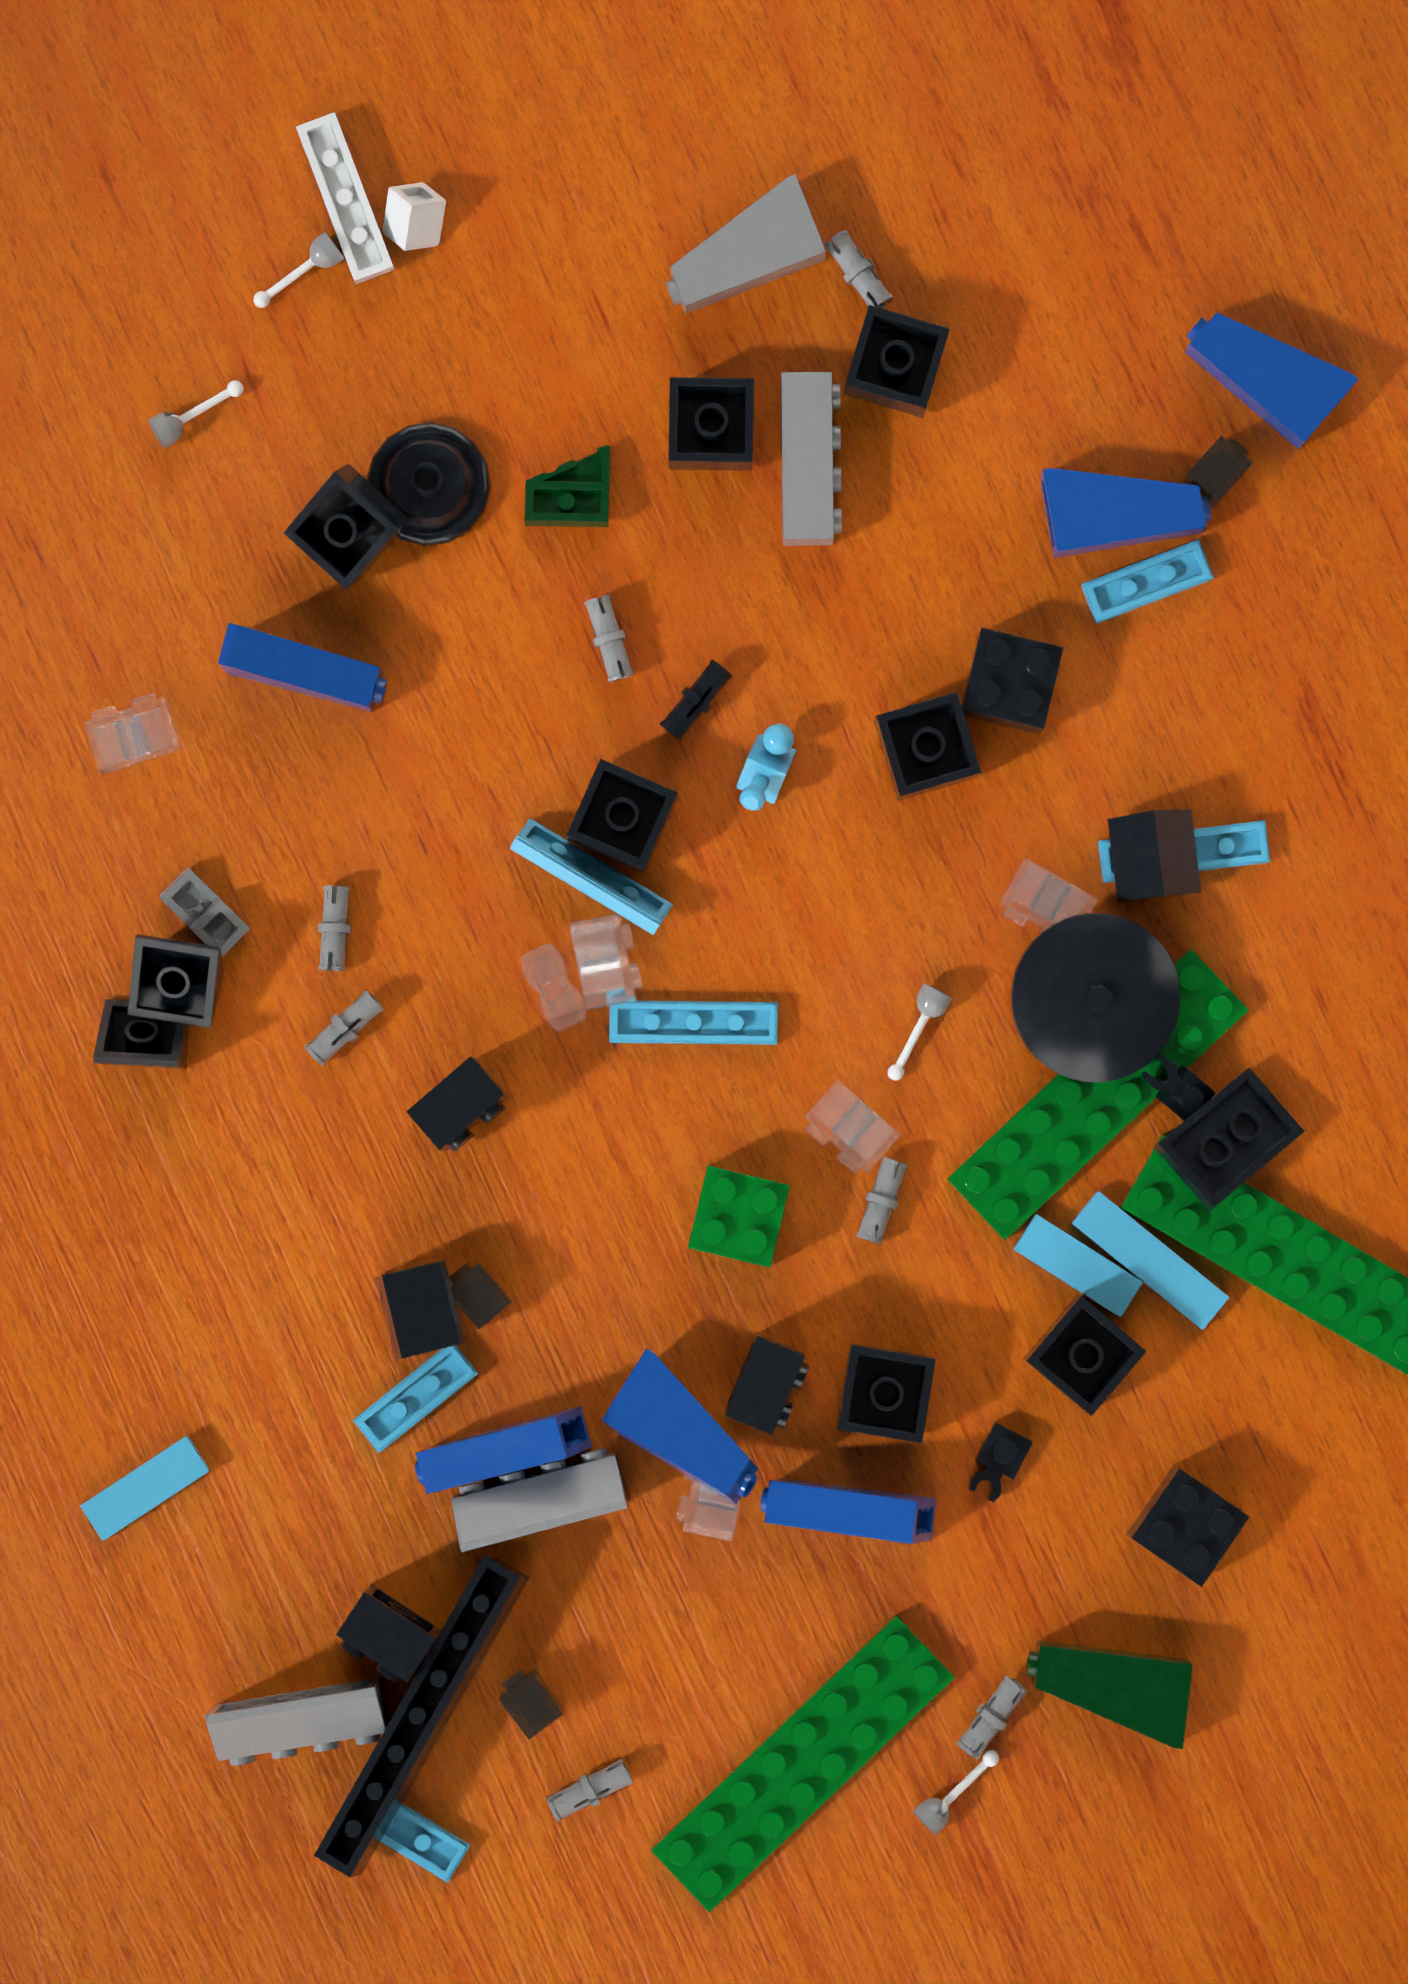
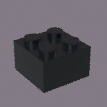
(896, 361)
(711, 423)
(347, 526)
(1011, 680)
(927, 746)
(622, 816)
(458, 1105)
(1084, 1355)
(765, 1384)
(886, 1393)
(1187, 1525)
(387, 1634)

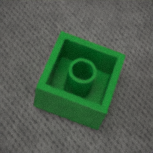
(738, 1216)

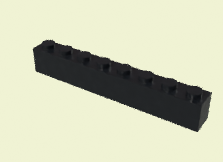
(421, 1716)

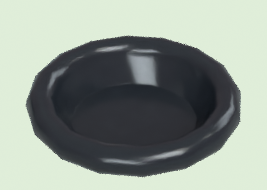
(434, 480)

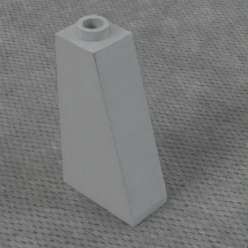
(752, 249)

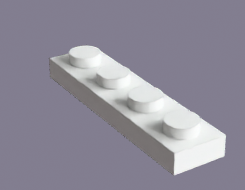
(345, 198)

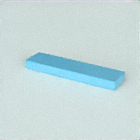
(1215, 848)
(591, 876)
(694, 1022)
(1150, 1260)

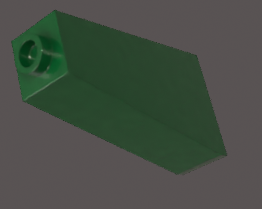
(1122, 1686)

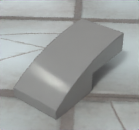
(203, 911)

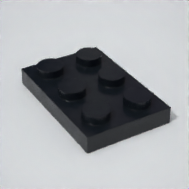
(1229, 1139)

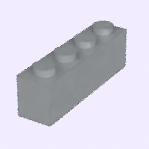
(808, 458)

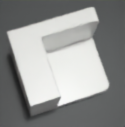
(413, 216)

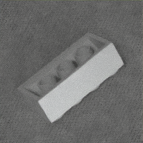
(538, 1501)
(298, 1720)

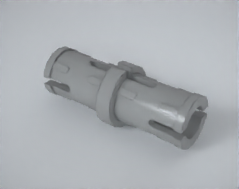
(858, 270)
(609, 638)
(334, 928)
(344, 1028)
(881, 1200)
(992, 1717)
(589, 1790)

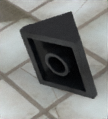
(1154, 855)
(175, 980)
(139, 1040)
(420, 1310)

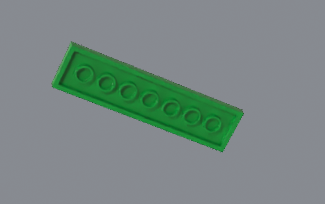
(1077, 1118)
(1282, 1258)
(802, 1763)

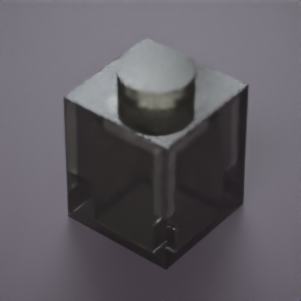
(1219, 469)
(478, 1293)
(530, 1702)

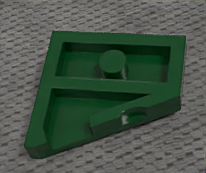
(571, 494)

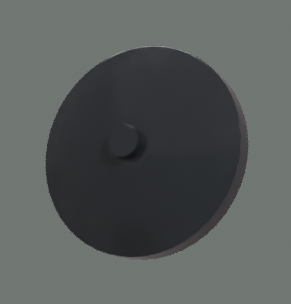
(1095, 997)

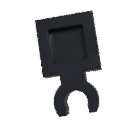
(1179, 1088)
(1002, 1454)

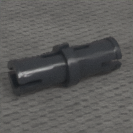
(696, 700)

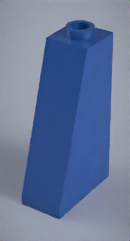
(1270, 377)
(1111, 511)
(301, 668)
(673, 1426)
(503, 1450)
(849, 1511)

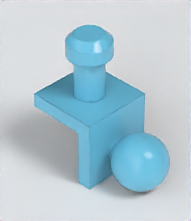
(766, 767)

